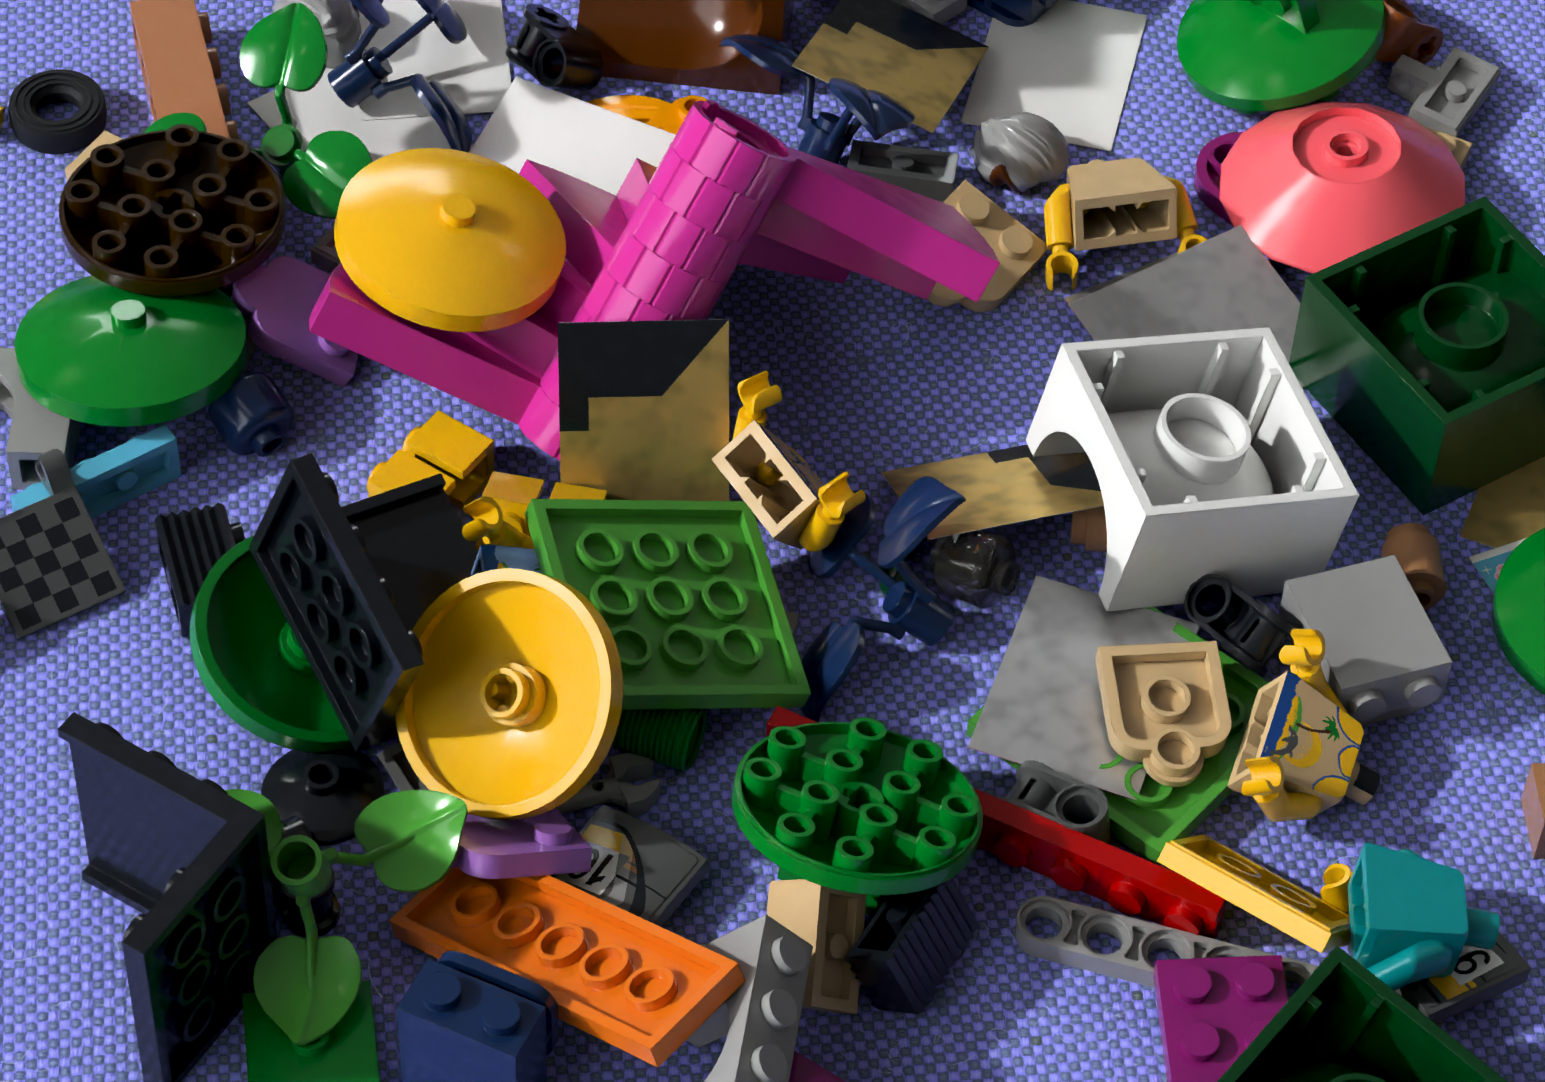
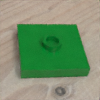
(339, 1056)

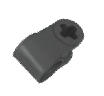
(1061, 799)

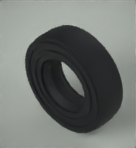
(60, 135)

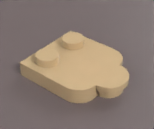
(1011, 241)
(1165, 706)

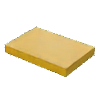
(1258, 891)

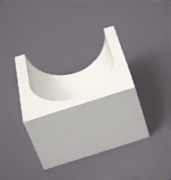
(1198, 462)

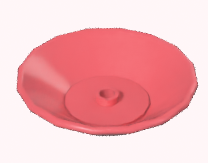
(1336, 181)

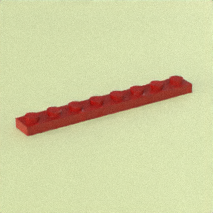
(1084, 862)

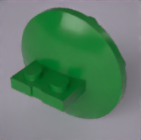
(1277, 50)
(857, 808)

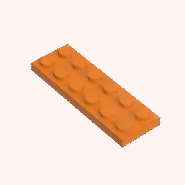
(597, 961)

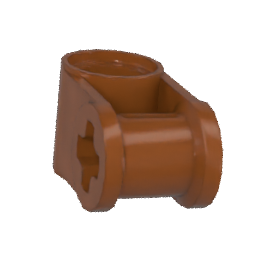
(1407, 35)

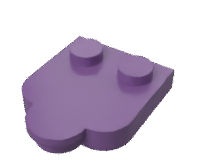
(279, 310)
(521, 847)

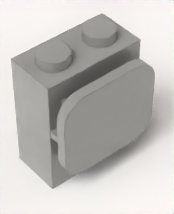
(1377, 638)

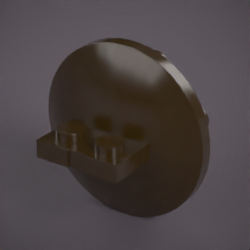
(173, 212)

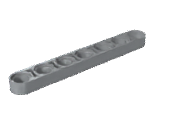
(1136, 939)

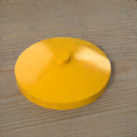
(449, 239)
(511, 694)

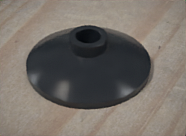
(325, 808)

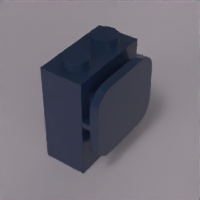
(474, 1024)

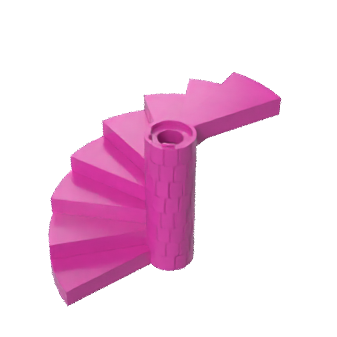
(667, 253)

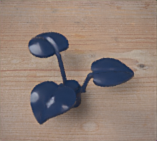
(367, 71)
(828, 133)
(909, 606)

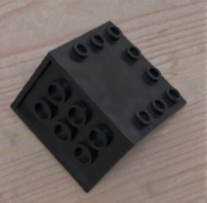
(359, 584)
(194, 872)

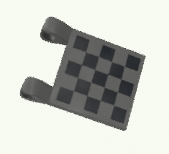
(53, 556)

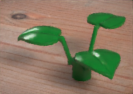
(292, 53)

